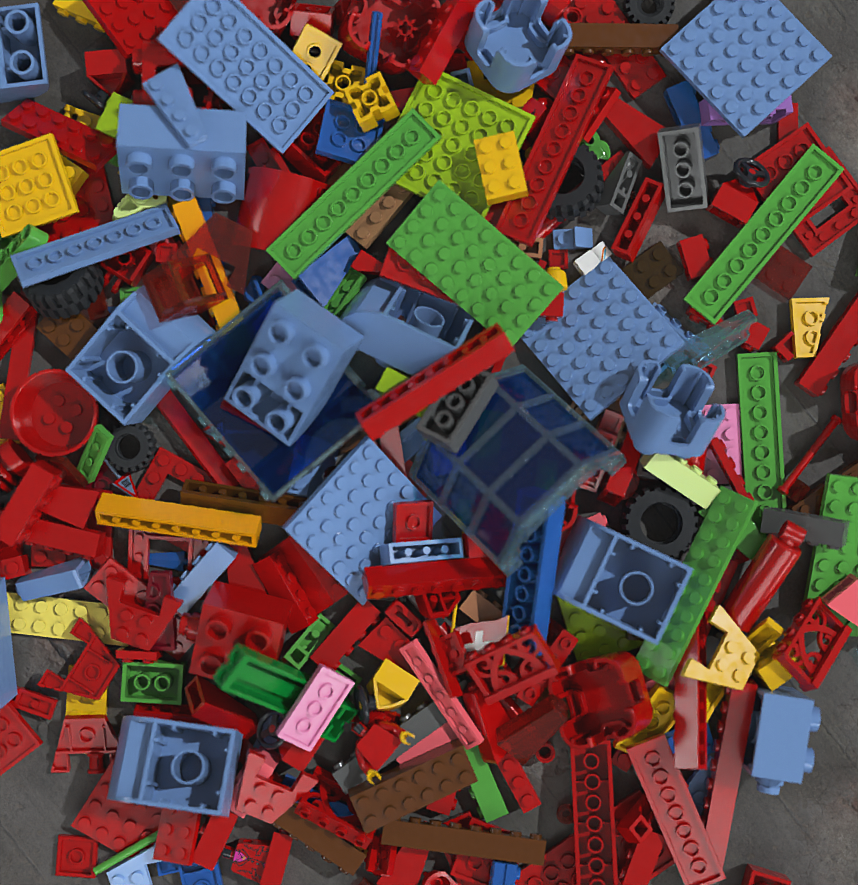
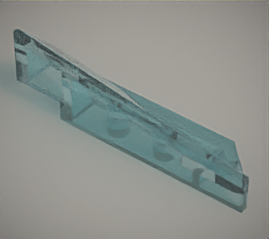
(713, 343)

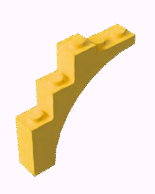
(760, 637)

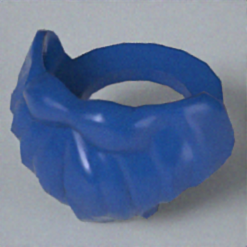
(254, 289)

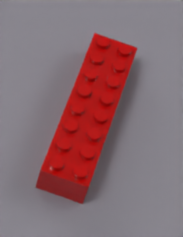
(594, 815)

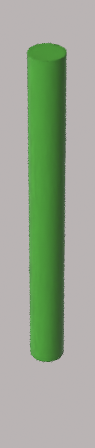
(125, 853)

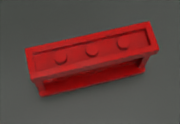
(794, 639)
(561, 644)
(500, 688)
(325, 817)

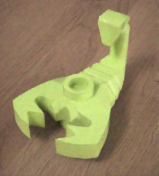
(130, 205)

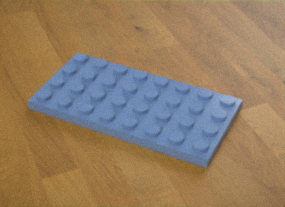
(247, 67)

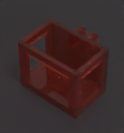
(175, 290)

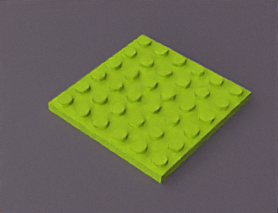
(459, 116)

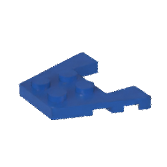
(192, 874)

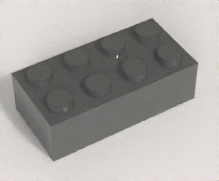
(683, 167)
(455, 414)

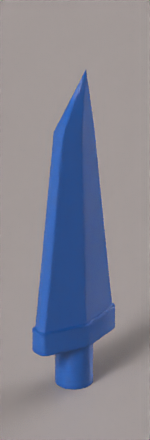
(169, 560)

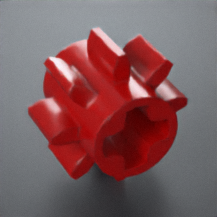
(402, 24)

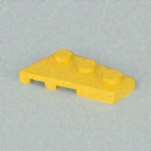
(806, 323)

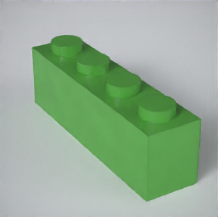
(485, 789)

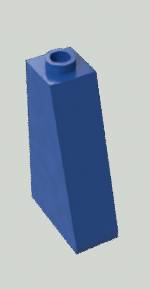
(328, 271)

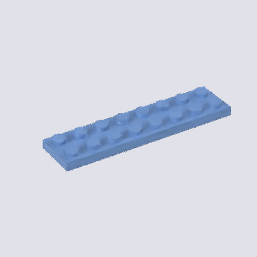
(94, 245)

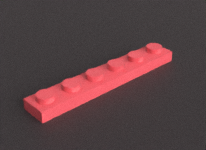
(435, 686)

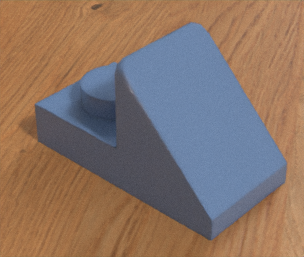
(573, 238)

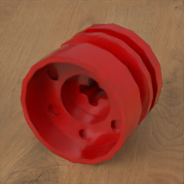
(13, 462)

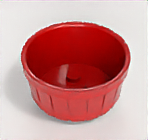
(53, 413)

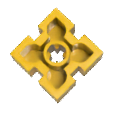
(340, 75)
(371, 102)

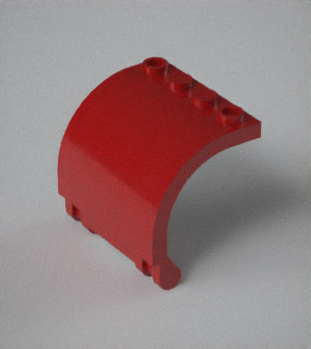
(275, 202)

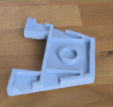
(133, 870)

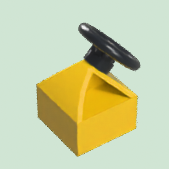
(387, 690)

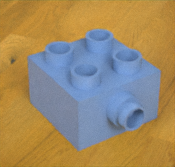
(779, 738)

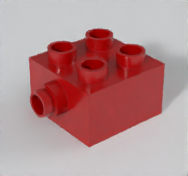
(234, 617)

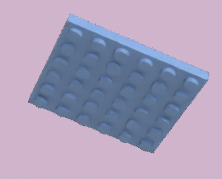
(745, 58)
(601, 338)
(353, 515)

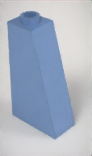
(55, 579)

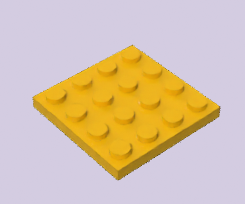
(33, 186)

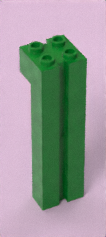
(273, 686)

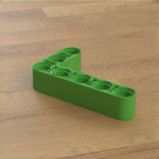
(27, 239)

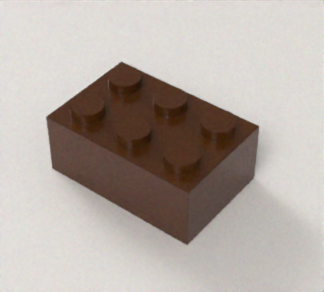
(70, 333)

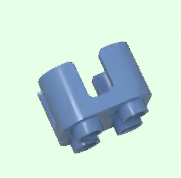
(514, 44)
(670, 417)

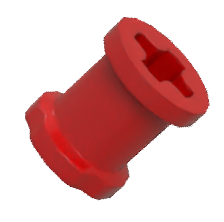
(96, 763)

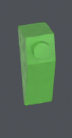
(308, 642)

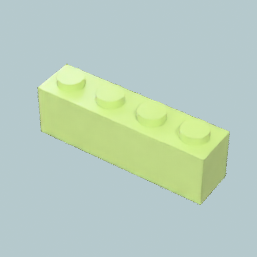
(682, 477)

